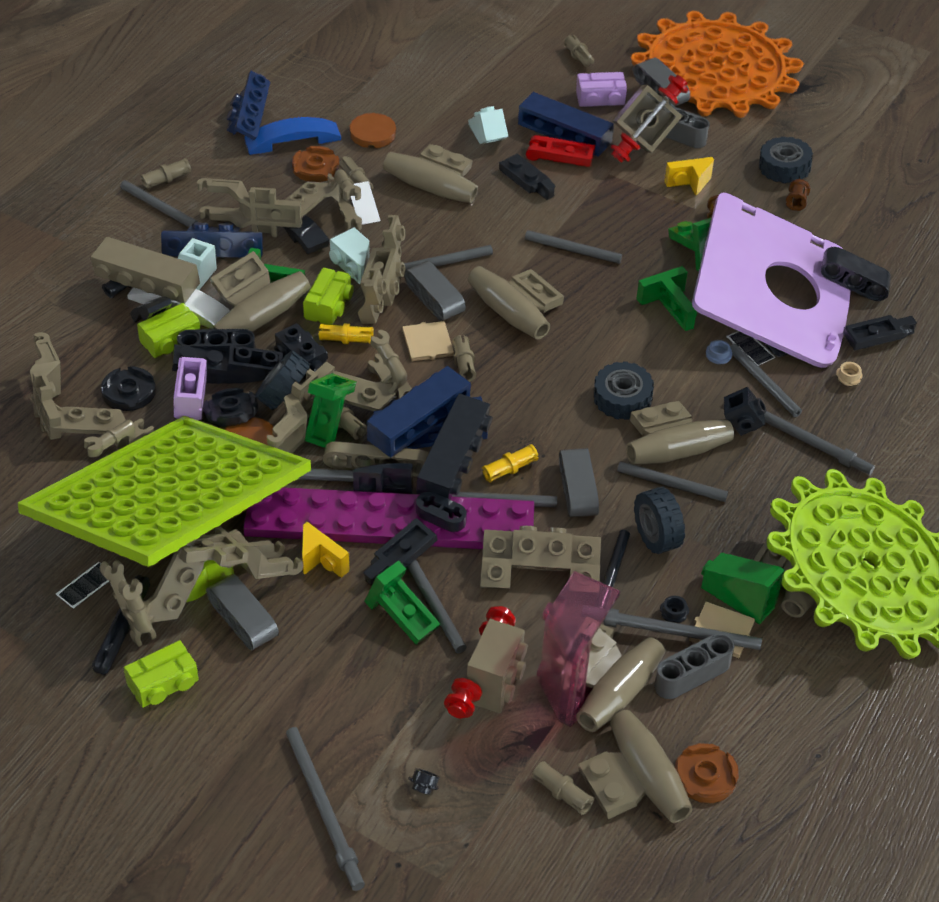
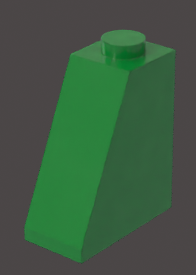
(743, 584)

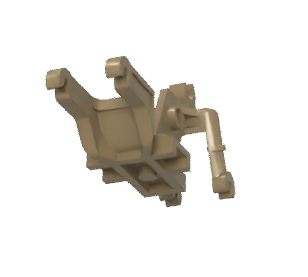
(267, 213)
(369, 395)
(54, 419)
(184, 571)

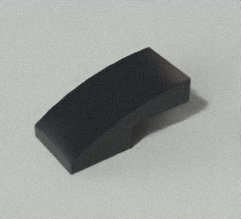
(309, 235)
(151, 309)
(384, 478)

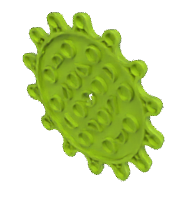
(827, 545)

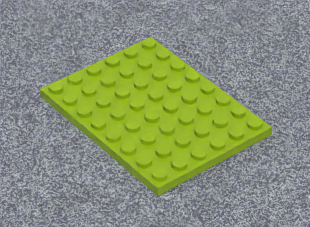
(164, 489)

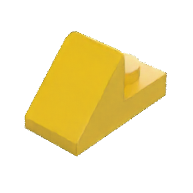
(693, 172)
(322, 549)

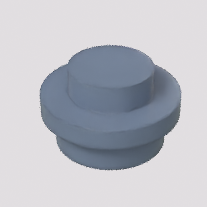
(719, 352)

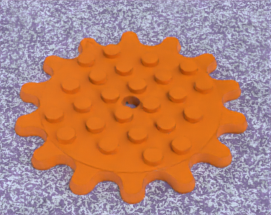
(723, 61)

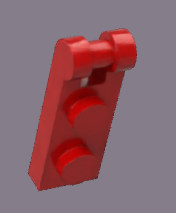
(560, 151)

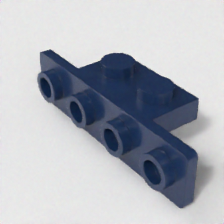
(248, 106)
(225, 237)

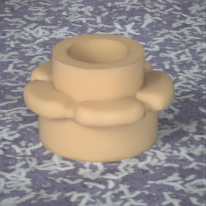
(849, 373)

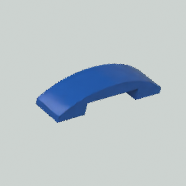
(291, 130)

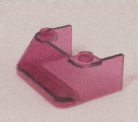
(567, 642)

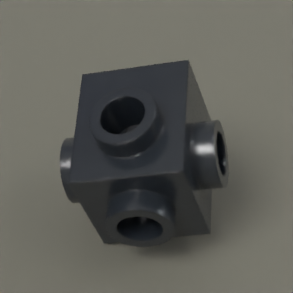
(744, 411)

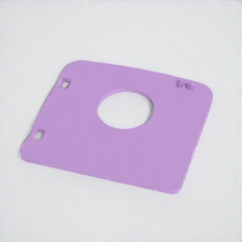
(735, 290)

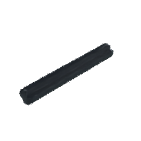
(115, 636)

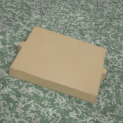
(428, 341)
(724, 620)

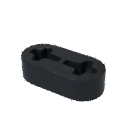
(441, 511)

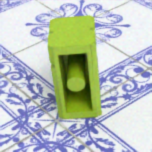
(328, 296)
(161, 331)
(161, 674)

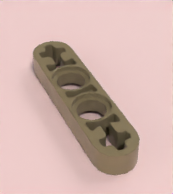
(376, 456)

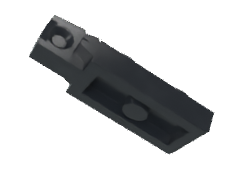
(527, 176)
(878, 331)
(404, 546)

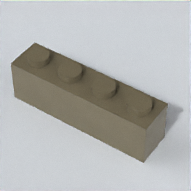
(145, 269)

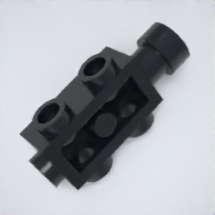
(302, 343)

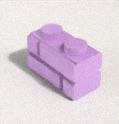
(601, 89)
(190, 388)

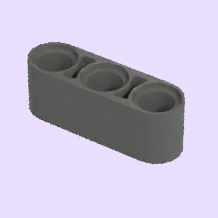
(656, 75)
(690, 130)
(434, 291)
(578, 482)
(242, 611)
(694, 666)

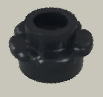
(676, 604)
(424, 781)

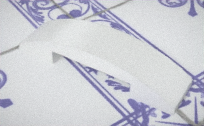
(202, 305)

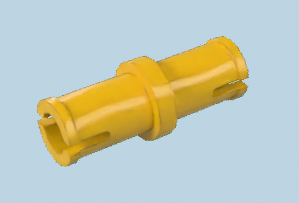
(346, 333)
(510, 463)

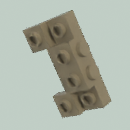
(383, 273)
(537, 551)

